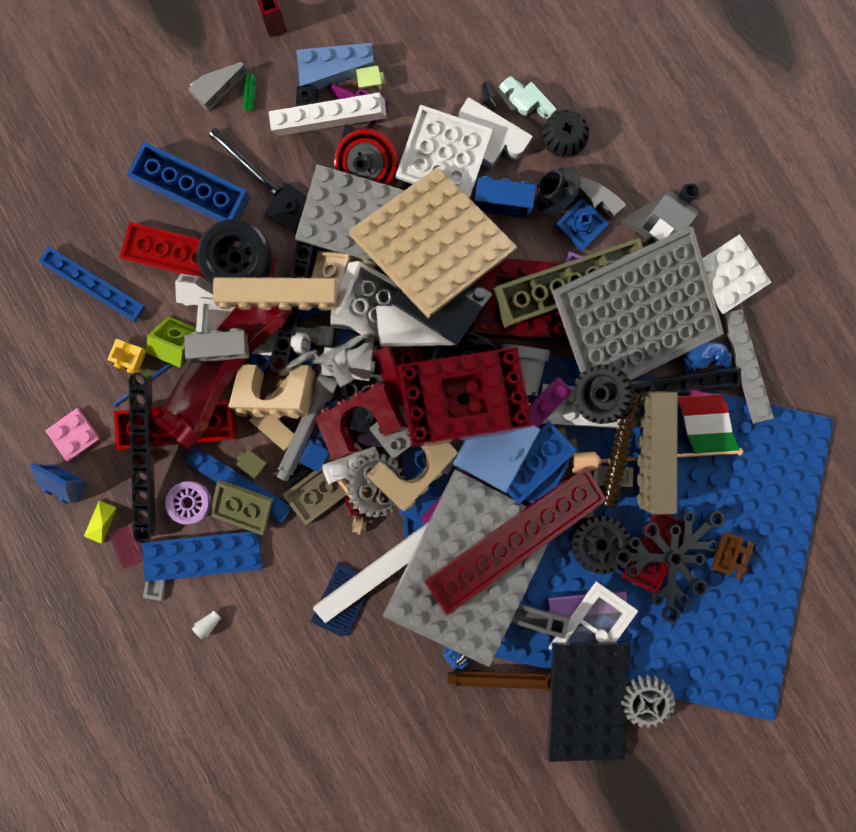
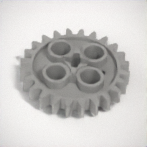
(359, 481)

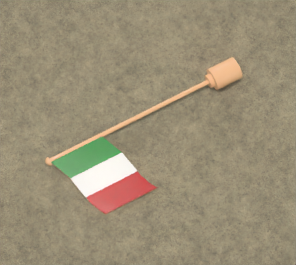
(705, 424)

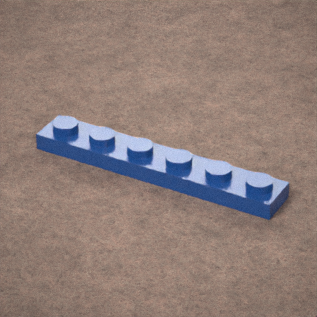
(91, 284)
(218, 471)

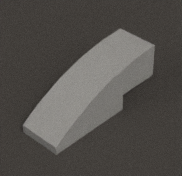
(600, 196)

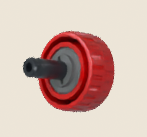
(367, 155)

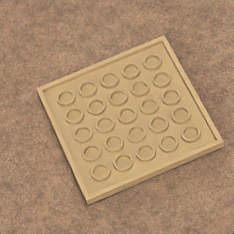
(432, 241)

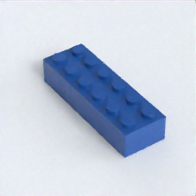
(187, 184)

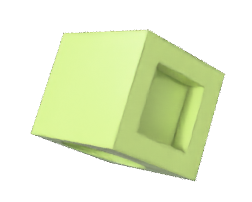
(370, 79)

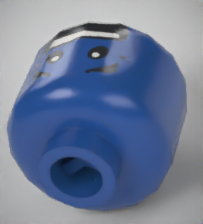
(455, 659)

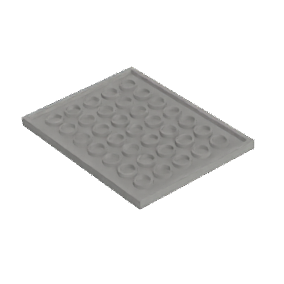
(641, 307)
(459, 521)

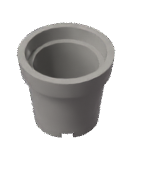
(532, 365)

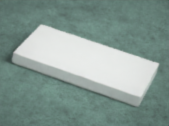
(401, 329)

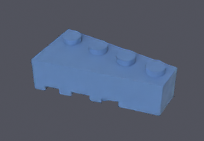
(332, 64)

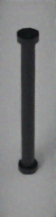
(214, 134)

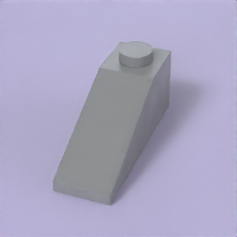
(215, 85)

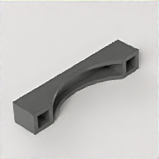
(541, 620)

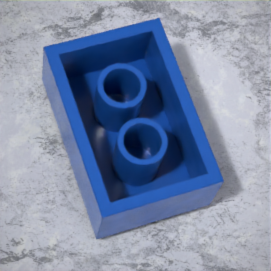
(504, 197)

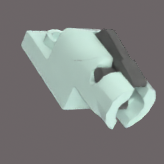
(526, 98)

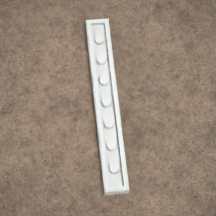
(369, 577)

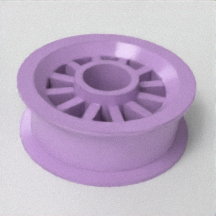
(173, 495)

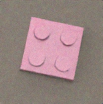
(72, 435)

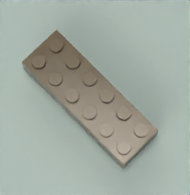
(657, 452)

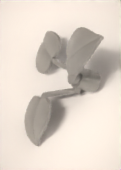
(340, 371)

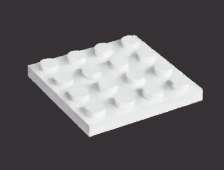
(444, 143)

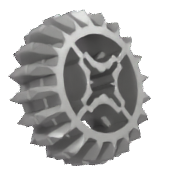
(642, 711)

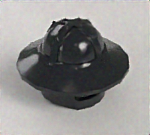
(557, 190)

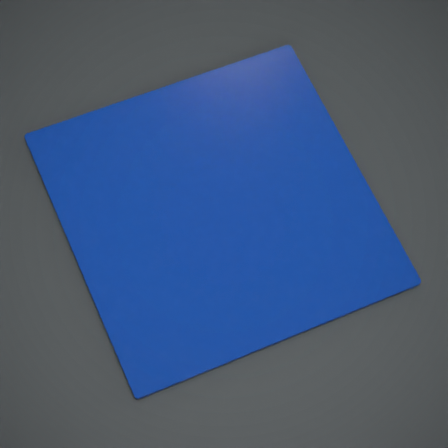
(737, 635)

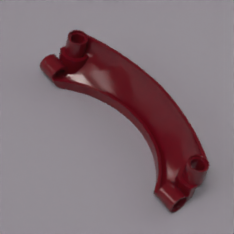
(202, 383)

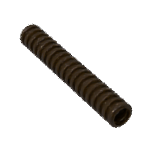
(619, 453)

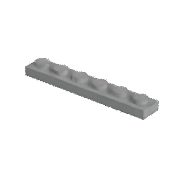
(746, 360)

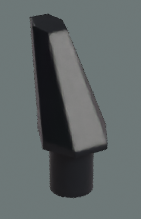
(487, 96)

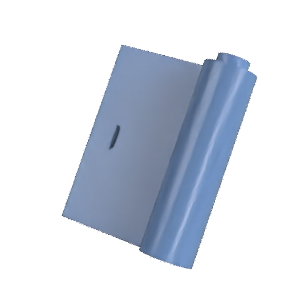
(492, 455)

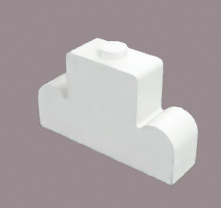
(504, 135)

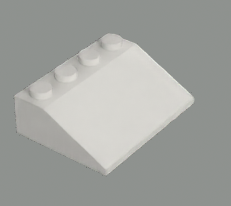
(361, 293)

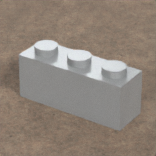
(216, 345)

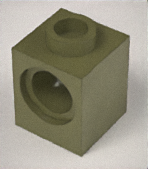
(252, 463)

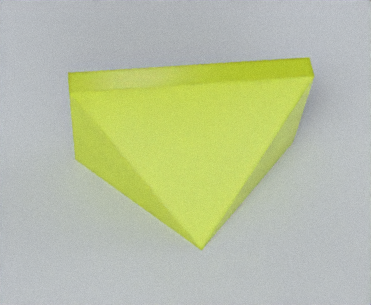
(100, 521)

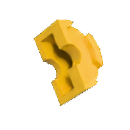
(127, 356)

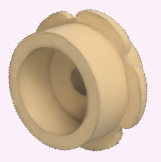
(359, 525)

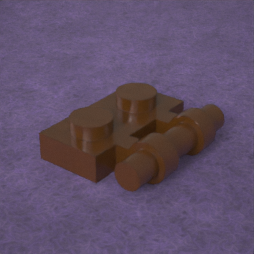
(727, 554)

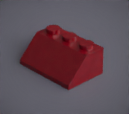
(387, 361)

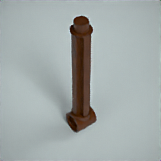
(500, 679)

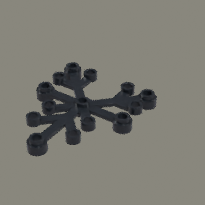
(690, 541)

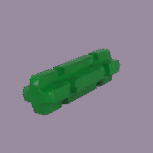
(249, 92)

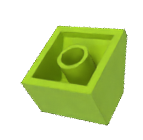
(168, 341)

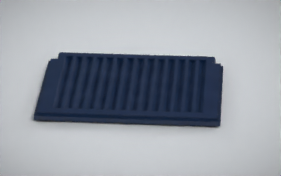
(345, 620)

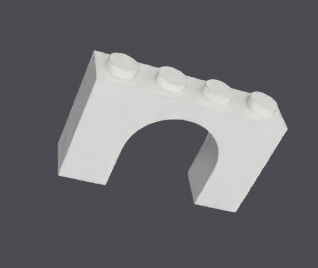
(359, 358)

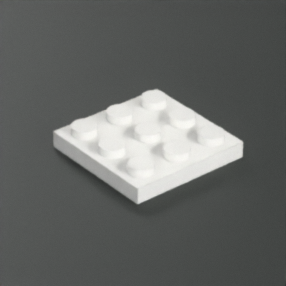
(734, 274)

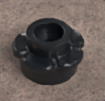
(694, 192)

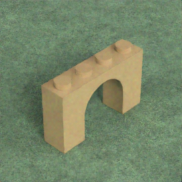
(292, 402)
(274, 427)
(406, 491)

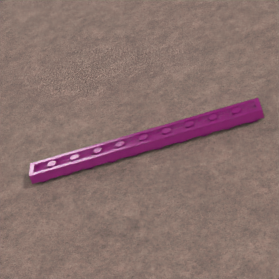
(539, 411)

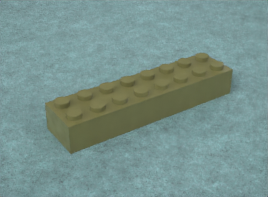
(533, 294)

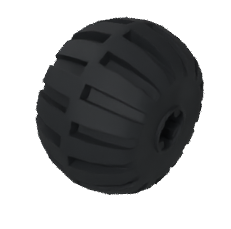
(561, 142)

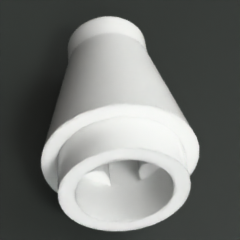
(206, 625)

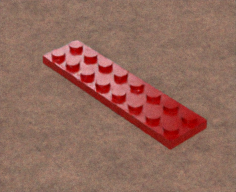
(166, 250)

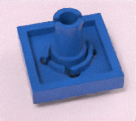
(586, 220)

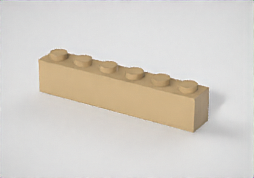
(275, 293)

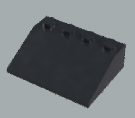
(454, 318)

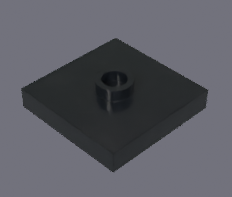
(287, 207)

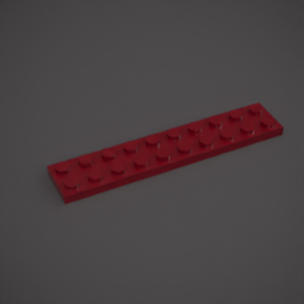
(514, 540)

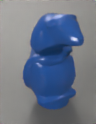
(707, 353)

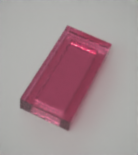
(125, 547)

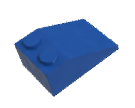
(58, 481)

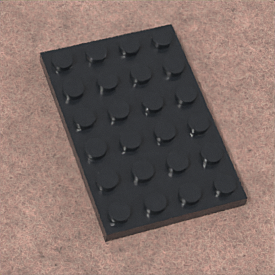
(586, 701)

